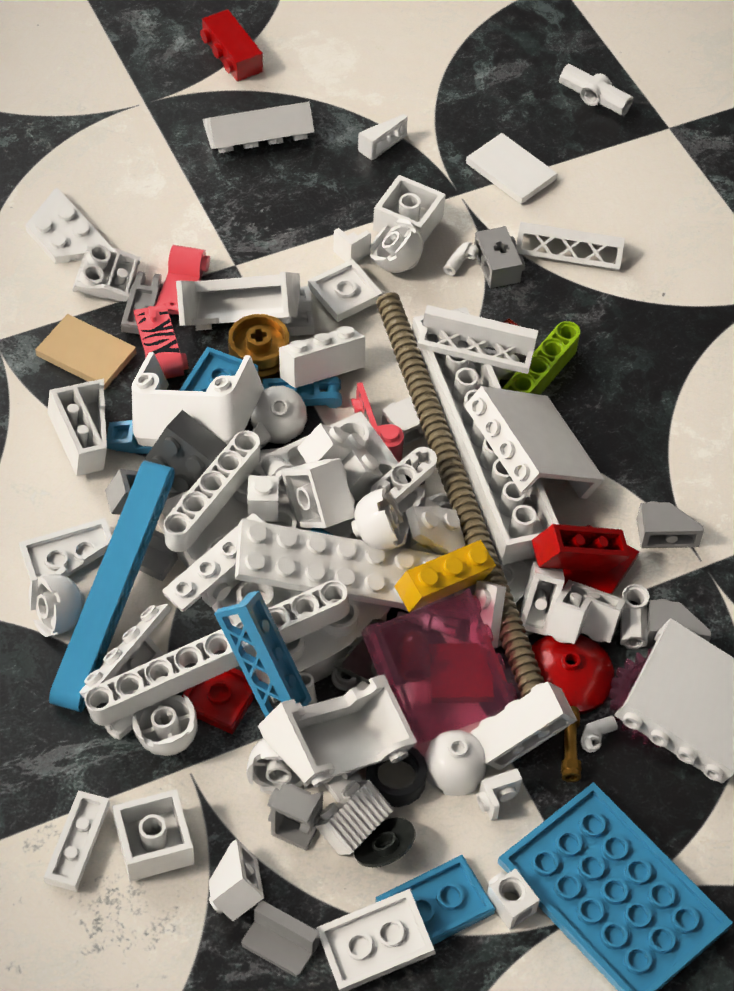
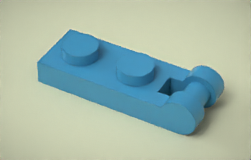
(311, 392)

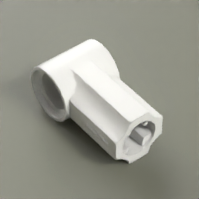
(634, 617)

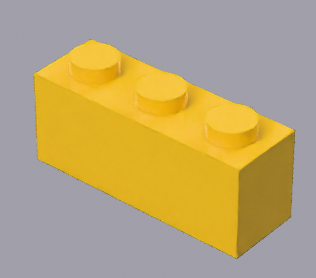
(444, 575)

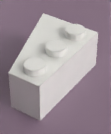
(81, 424)

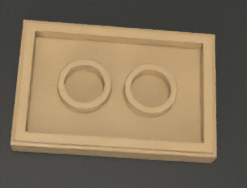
(85, 350)

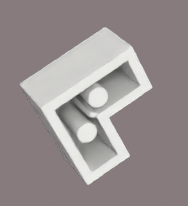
(332, 443)
(584, 611)

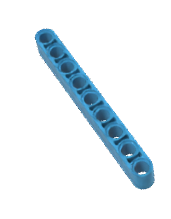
(112, 584)

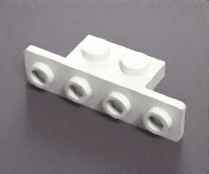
(209, 576)
(133, 651)

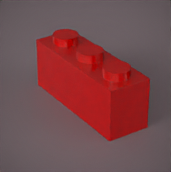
(232, 45)
(580, 548)

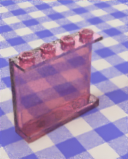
(441, 666)

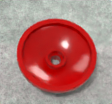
(583, 683)

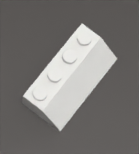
(259, 125)

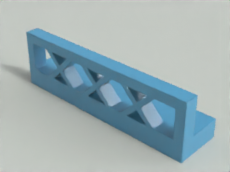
(271, 651)

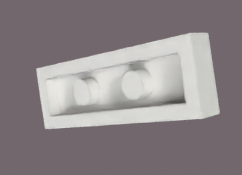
(77, 841)

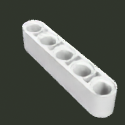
(223, 476)

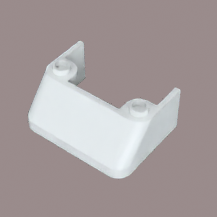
(233, 298)
(221, 409)

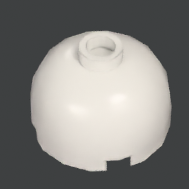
(397, 247)
(281, 413)
(379, 520)
(56, 603)
(166, 726)
(455, 763)
(269, 769)

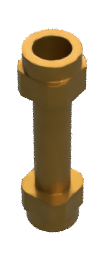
(571, 766)

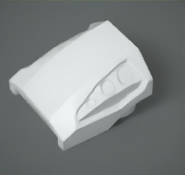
(106, 272)

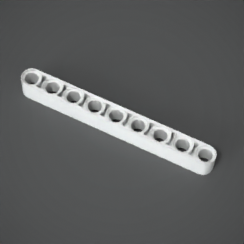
(207, 663)

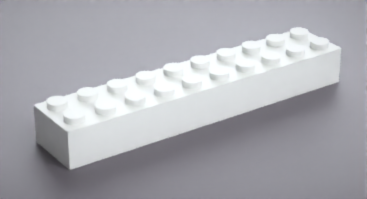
(509, 515)

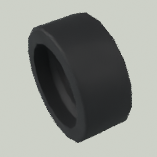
(406, 795)

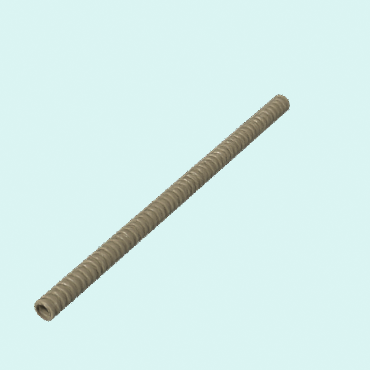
(456, 483)

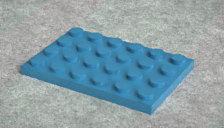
(615, 893)

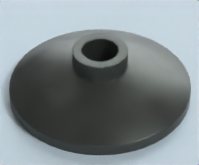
(386, 843)

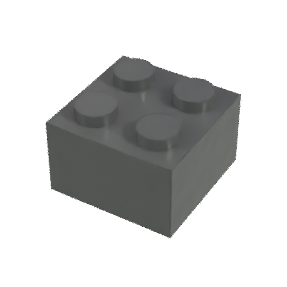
(187, 449)

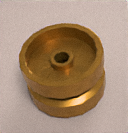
(260, 338)

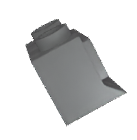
(295, 814)

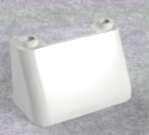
(339, 732)

